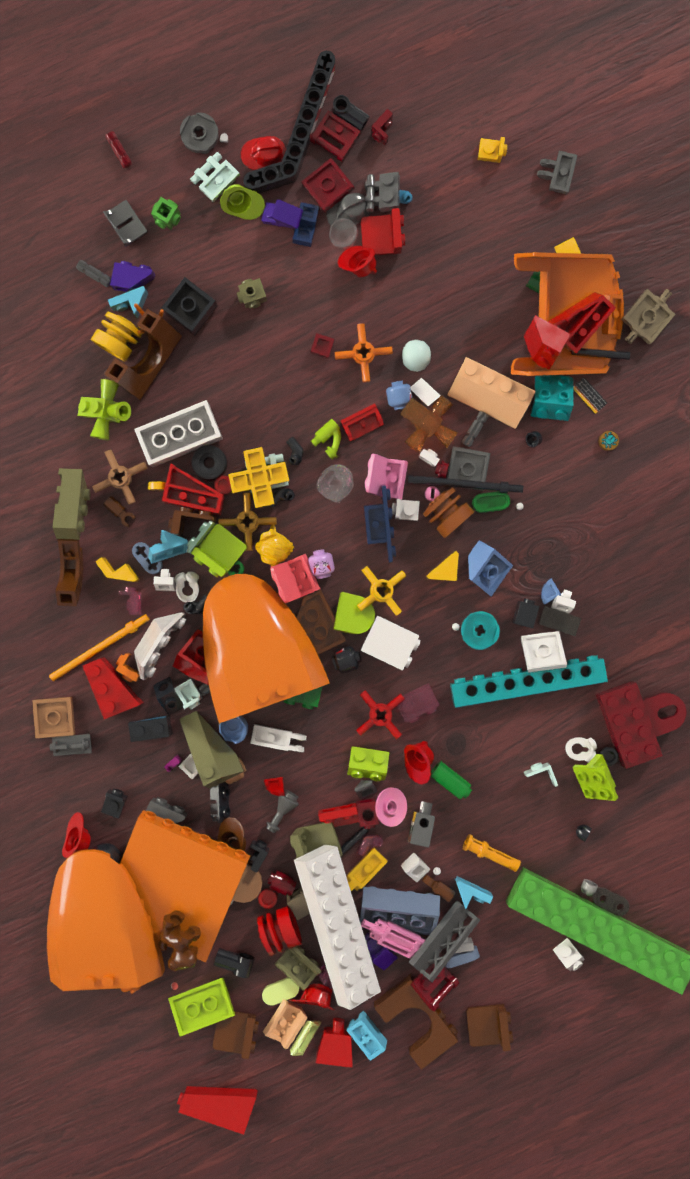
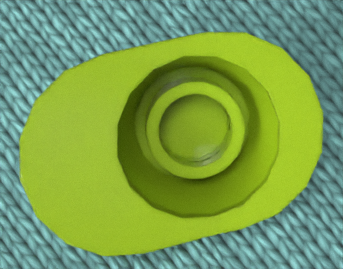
(242, 202)

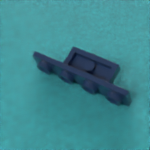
(377, 523)

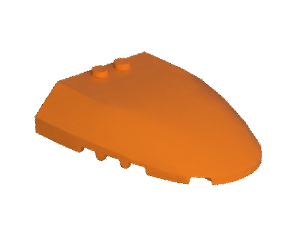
(255, 648)
(99, 927)

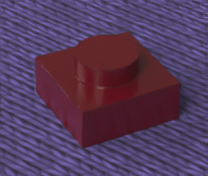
(322, 345)

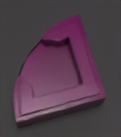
(173, 763)

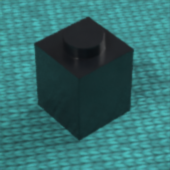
(525, 613)

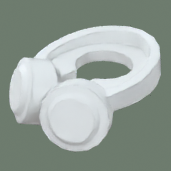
(192, 578)
(589, 743)

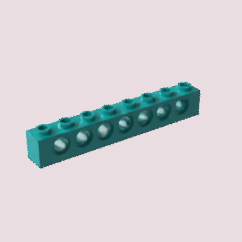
(596, 675)

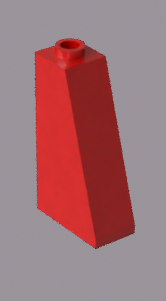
(219, 1106)

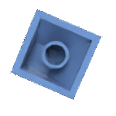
(487, 567)

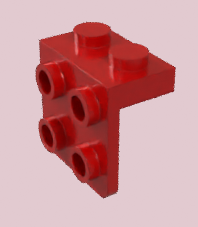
(383, 233)

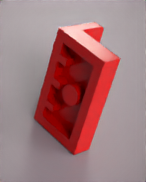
(339, 815)

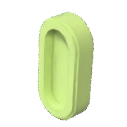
(279, 991)

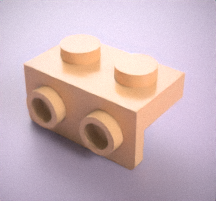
(286, 1023)

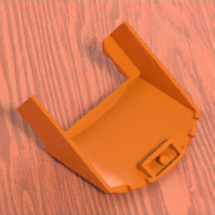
(563, 283)

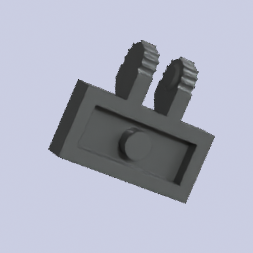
(562, 173)

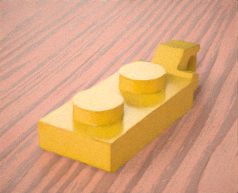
(366, 869)

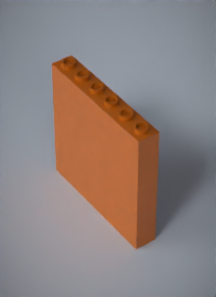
(183, 874)

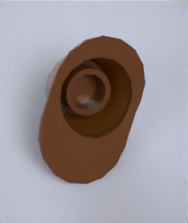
(232, 833)

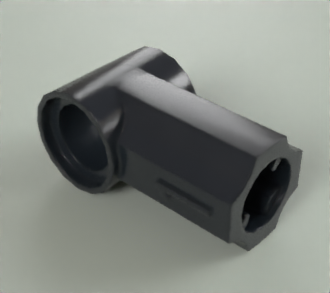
(351, 114)
(238, 963)

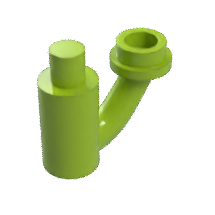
(324, 433)

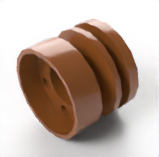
(448, 512)

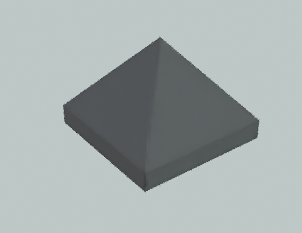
(365, 789)

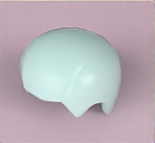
(416, 355)

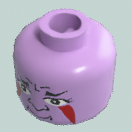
(321, 564)

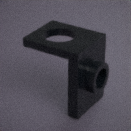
(168, 698)

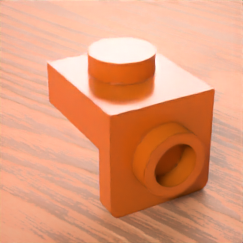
(128, 672)

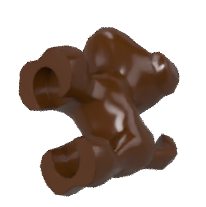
(183, 954)

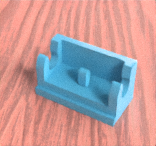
(367, 1036)

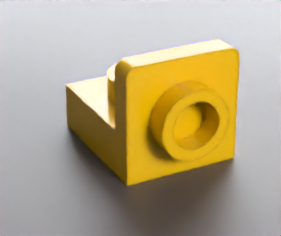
(492, 150)

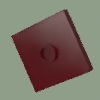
(328, 185)

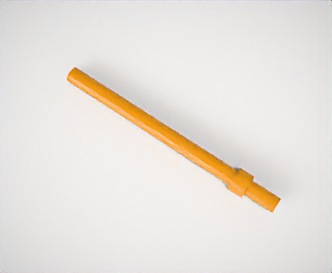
(131, 627)

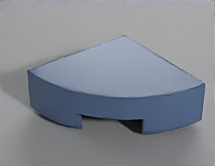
(549, 591)

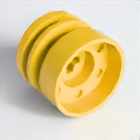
(116, 336)

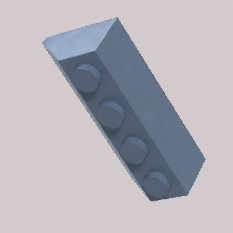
(407, 909)

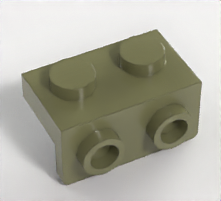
(298, 967)

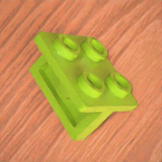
(596, 779)

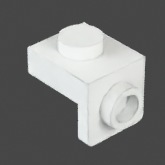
(569, 955)

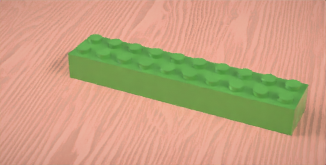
(600, 930)

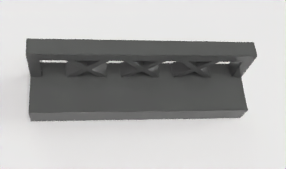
(441, 938)

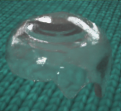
(343, 233)

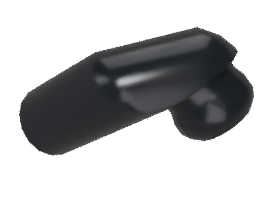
(297, 451)
(283, 494)
(195, 607)

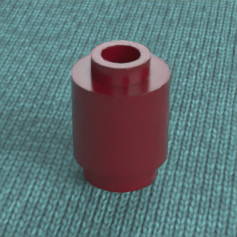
(281, 883)

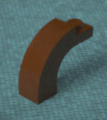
(71, 572)

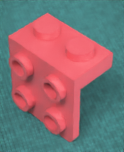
(294, 579)

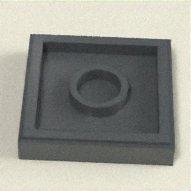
(468, 465)

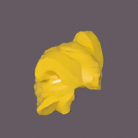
(273, 547)

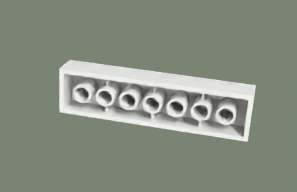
(337, 926)

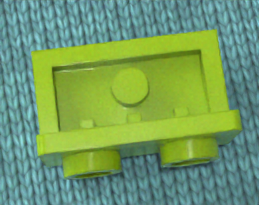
(368, 763)

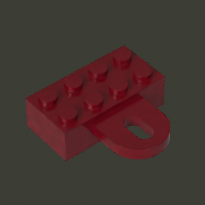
(636, 723)

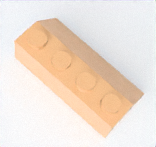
(491, 393)

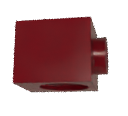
(363, 805)

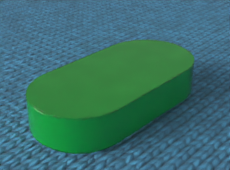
(490, 502)

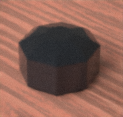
(610, 755)

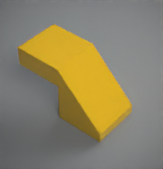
(123, 573)

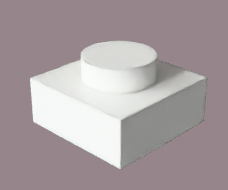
(429, 457)

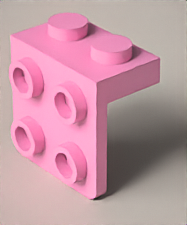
(387, 472)

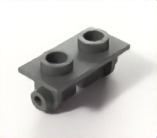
(71, 745)

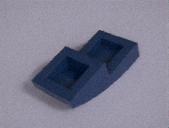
(307, 225)

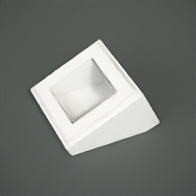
(415, 867)

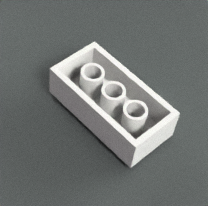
(178, 434)

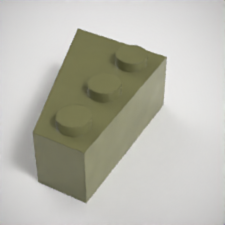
(71, 505)

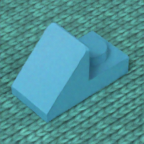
(129, 298)
(171, 546)
(469, 889)

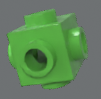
(165, 208)

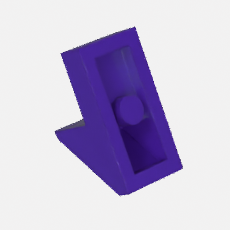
(282, 214)
(379, 954)

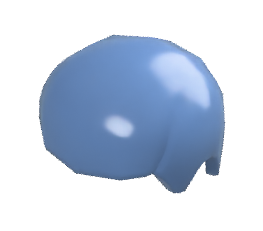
(234, 729)

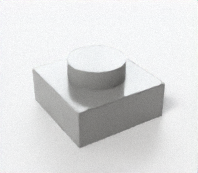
(466, 946)

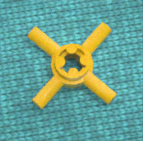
(375, 596)

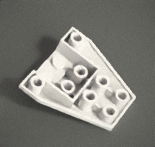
(153, 640)

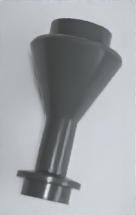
(285, 805)

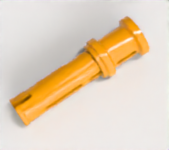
(483, 849)

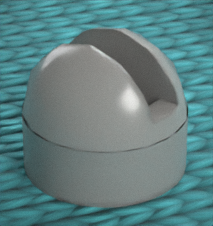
(588, 887)

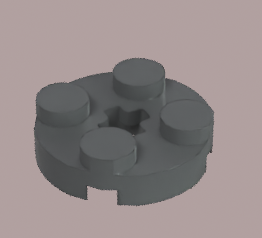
(194, 123)

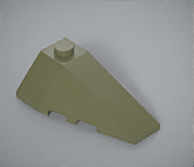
(210, 753)

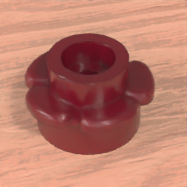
(442, 469)

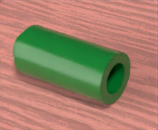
(451, 780)

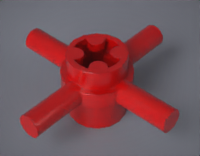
(386, 721)

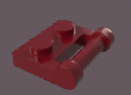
(337, 130)
(425, 987)

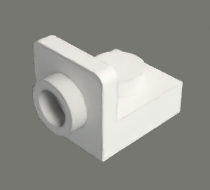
(406, 509)

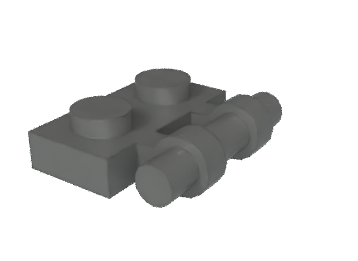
(388, 192)

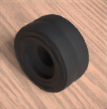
(201, 455)

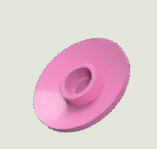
(391, 807)

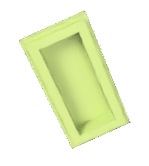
(304, 1037)

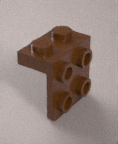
(177, 523)
(489, 1026)
(236, 1034)

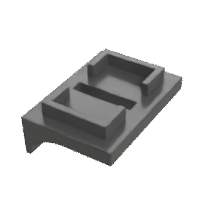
(121, 214)

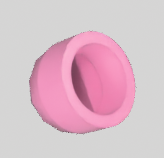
(428, 493)

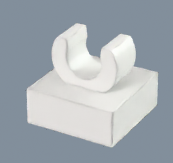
(165, 582)
(563, 602)

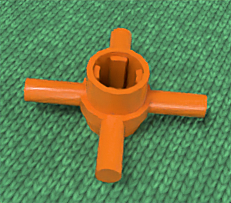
(362, 345)

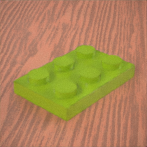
(201, 1006)

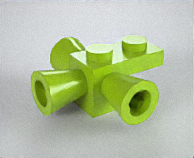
(104, 409)

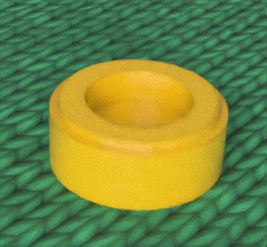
(156, 486)

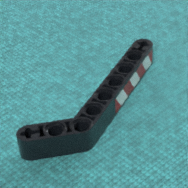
(301, 126)

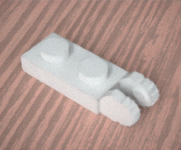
(276, 738)

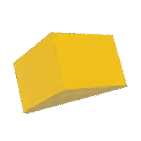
(447, 569)

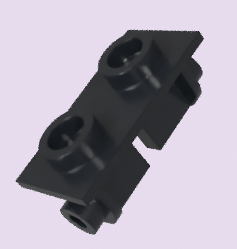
(220, 809)

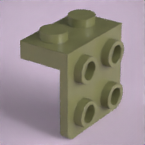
(312, 837)

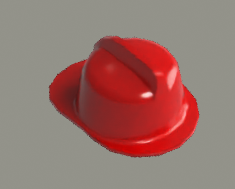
(262, 152)
(358, 260)
(418, 762)
(76, 836)
(316, 995)

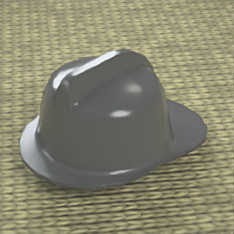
(350, 207)

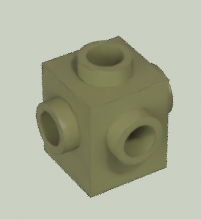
(251, 293)

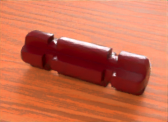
(118, 149)

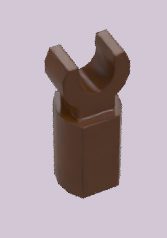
(118, 510)
(439, 888)

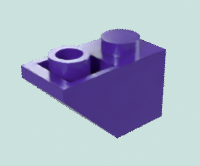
(129, 277)

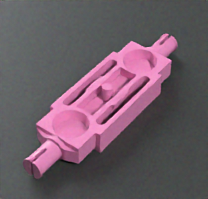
(394, 937)

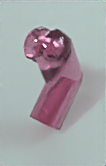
(368, 842)

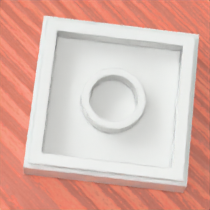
(543, 651)

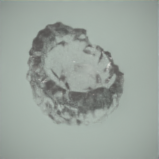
(335, 482)

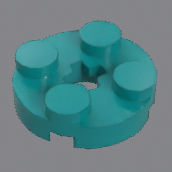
(486, 639)

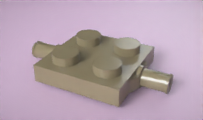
(648, 316)

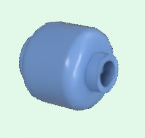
(398, 395)

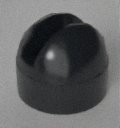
(529, 440)
(583, 832)

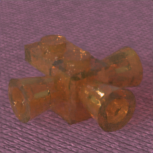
(428, 422)

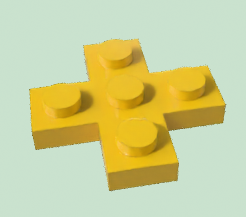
(258, 477)

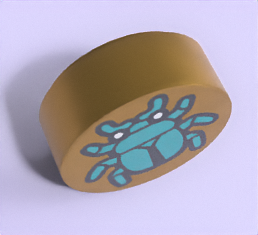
(608, 440)

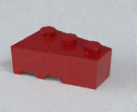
(583, 319)
(191, 493)
(109, 688)

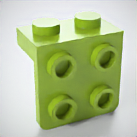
(219, 551)

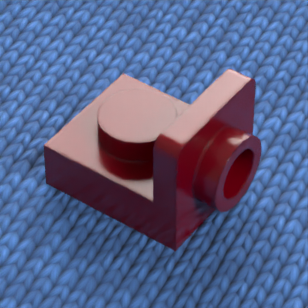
(384, 122)

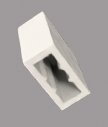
(390, 643)

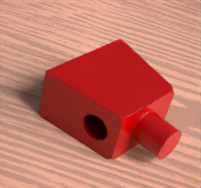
(335, 1046)

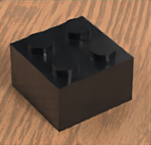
(189, 306)

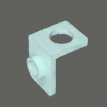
(539, 767)

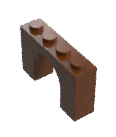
(161, 343)
(440, 1034)

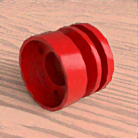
(277, 931)

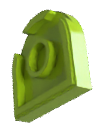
(350, 618)

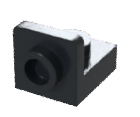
(114, 803)
(258, 858)

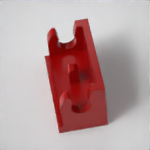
(362, 422)

